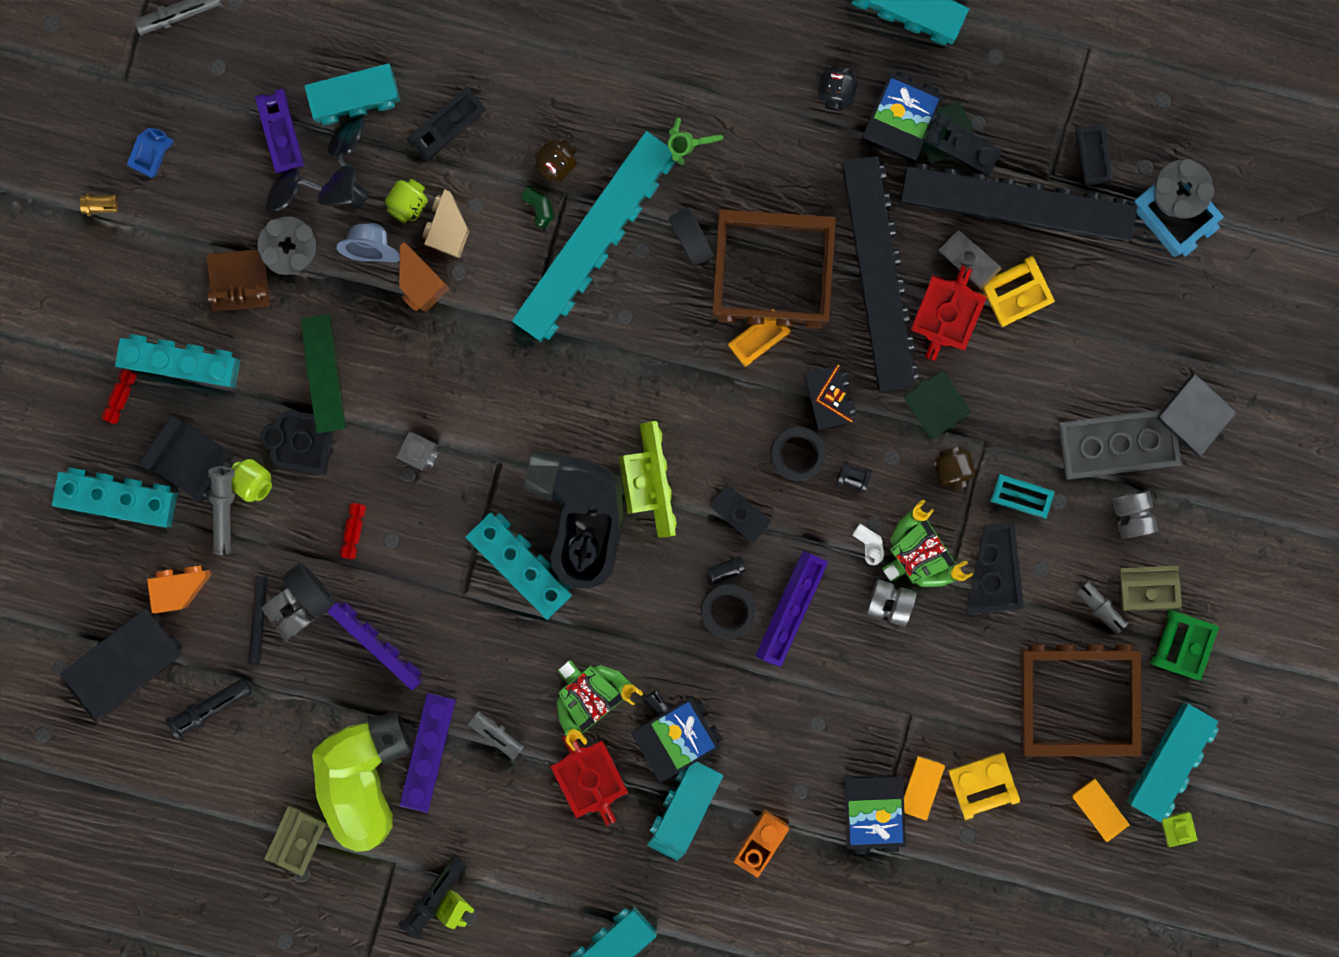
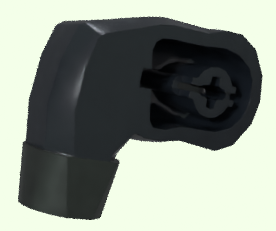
(588, 516)

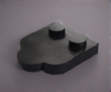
(296, 444)

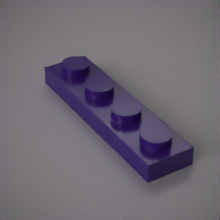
(791, 609)
(386, 653)
(427, 752)

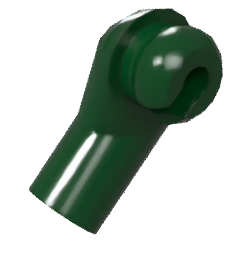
(541, 204)

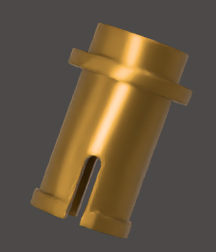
(98, 204)

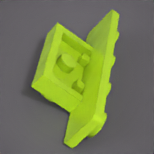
(646, 480)

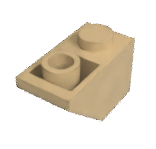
(448, 229)

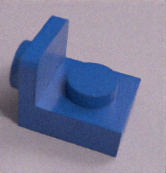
(149, 151)

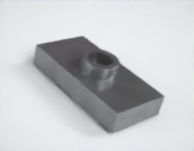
(962, 251)

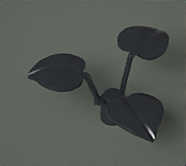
(340, 188)

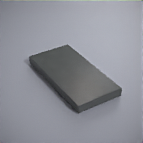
(1117, 445)

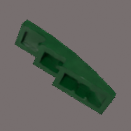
(323, 373)

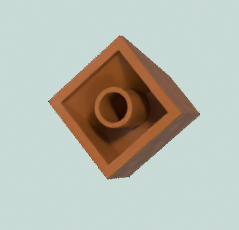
(418, 281)

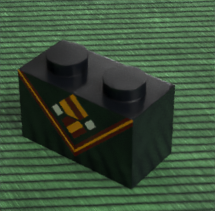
(828, 397)

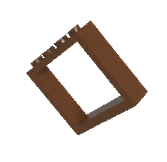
(783, 222)
(1068, 652)

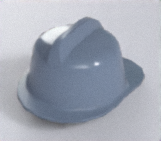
(367, 243)

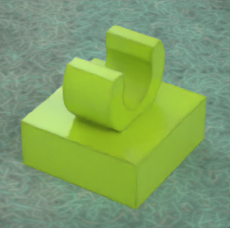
(1179, 829)
(452, 909)

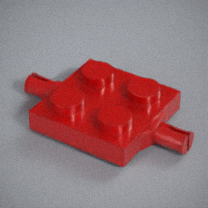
(948, 312)
(589, 780)

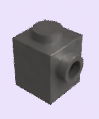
(418, 452)

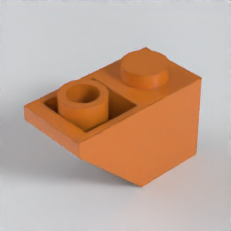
(177, 591)
(761, 843)

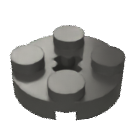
(1200, 189)
(276, 232)

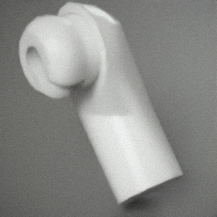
(873, 544)

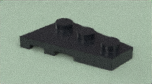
(997, 572)

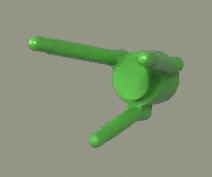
(683, 143)

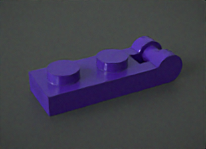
(280, 132)

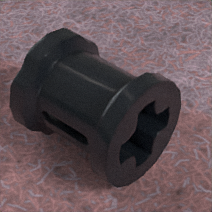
(854, 477)

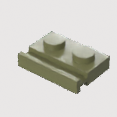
(1150, 588)
(296, 840)

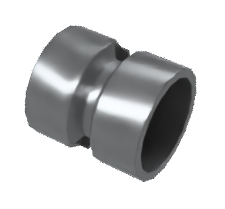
(1135, 515)
(901, 605)
(293, 622)

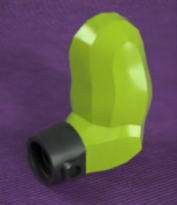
(350, 784)

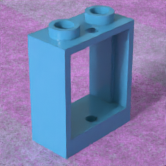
(1164, 234)

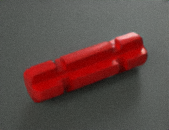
(119, 396)
(352, 531)

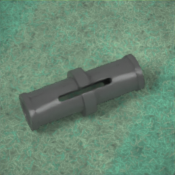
(1101, 607)
(496, 735)

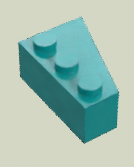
(684, 810)

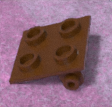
(237, 281)

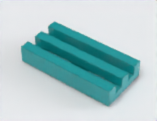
(999, 489)

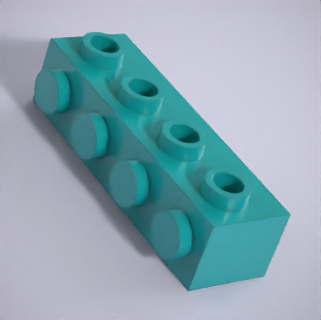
(177, 362)
(115, 499)
(519, 565)

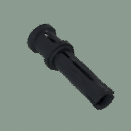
(197, 714)
(425, 908)

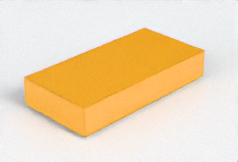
(757, 340)
(922, 787)
(1100, 810)

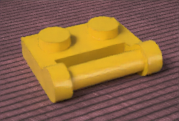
(1021, 300)
(982, 776)

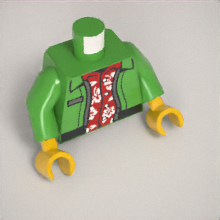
(921, 553)
(589, 697)

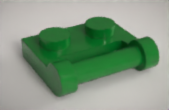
(1193, 649)

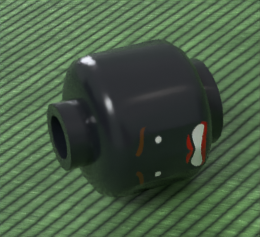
(837, 88)

